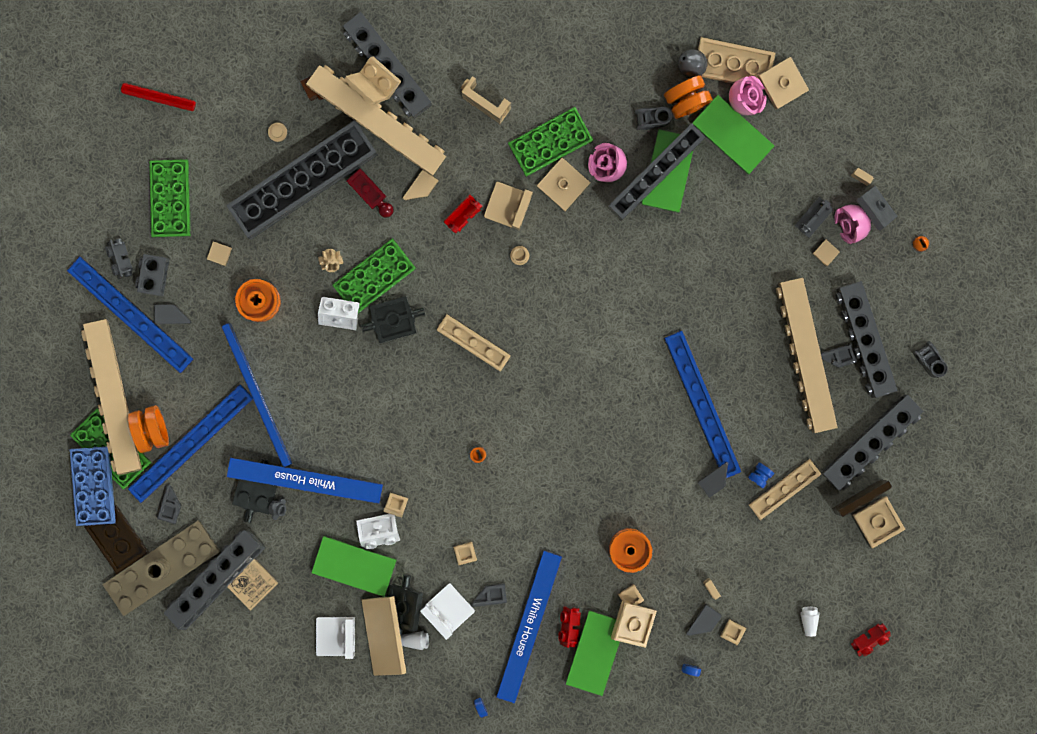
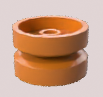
(687, 96)
(246, 300)
(148, 429)
(618, 550)

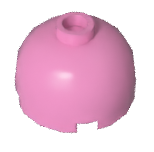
(747, 96)
(607, 163)
(853, 222)

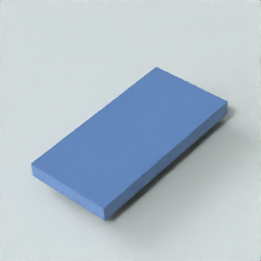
(92, 486)

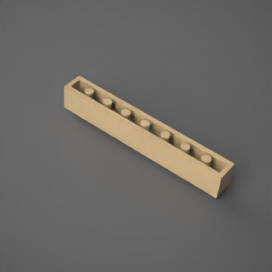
(376, 120)
(807, 355)
(112, 396)

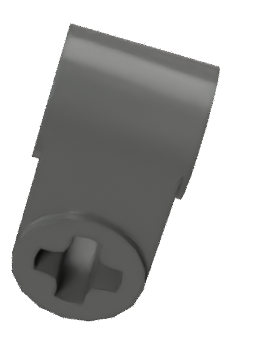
(651, 118)
(930, 359)

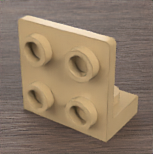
(373, 82)
(508, 205)

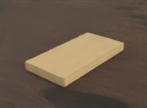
(732, 62)
(384, 636)

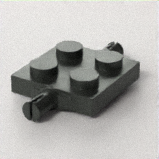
(393, 319)
(254, 496)
(407, 604)

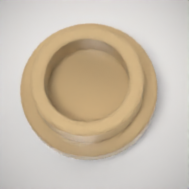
(277, 132)
(519, 255)

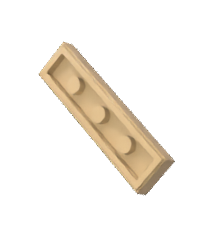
(473, 342)
(784, 489)

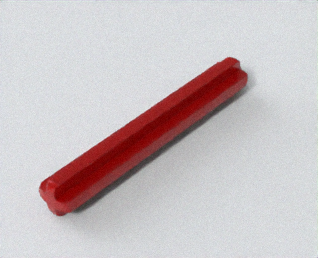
(158, 97)

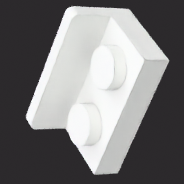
(338, 313)
(378, 531)

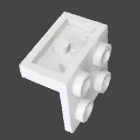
(447, 610)
(335, 636)

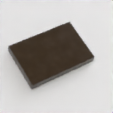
(862, 497)
(118, 542)

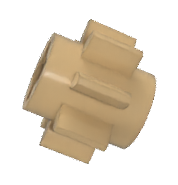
(330, 260)

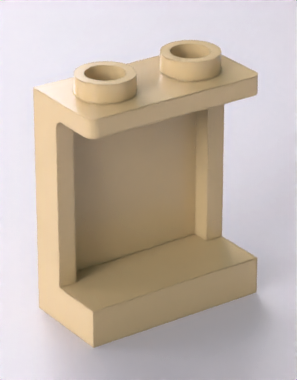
(496, 113)

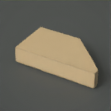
(421, 186)

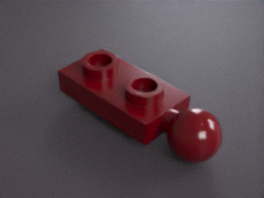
(370, 193)

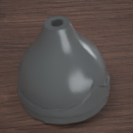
(692, 63)

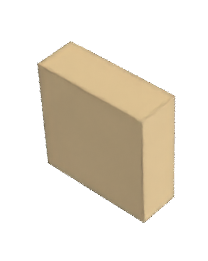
(862, 176)
(826, 252)
(219, 253)
(396, 505)
(465, 553)
(711, 589)
(631, 595)
(733, 632)

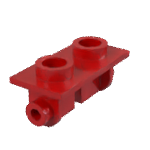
(459, 216)
(877, 635)
(568, 636)

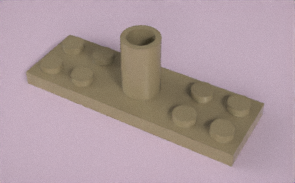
(174, 557)

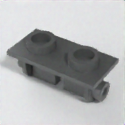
(814, 217)
(119, 266)

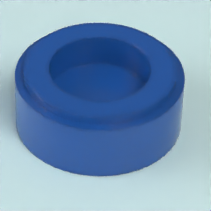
(691, 670)
(480, 707)

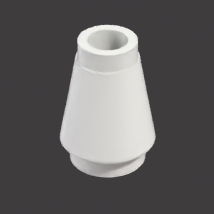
(810, 620)
(415, 640)

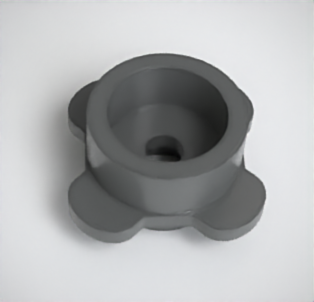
(277, 508)

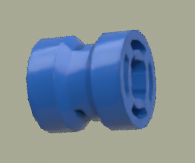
(761, 475)

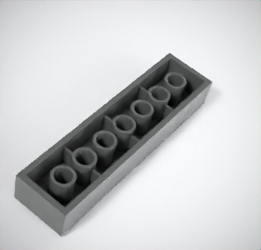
(302, 180)

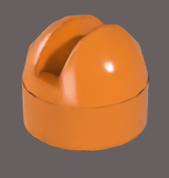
(917, 244)
(475, 456)

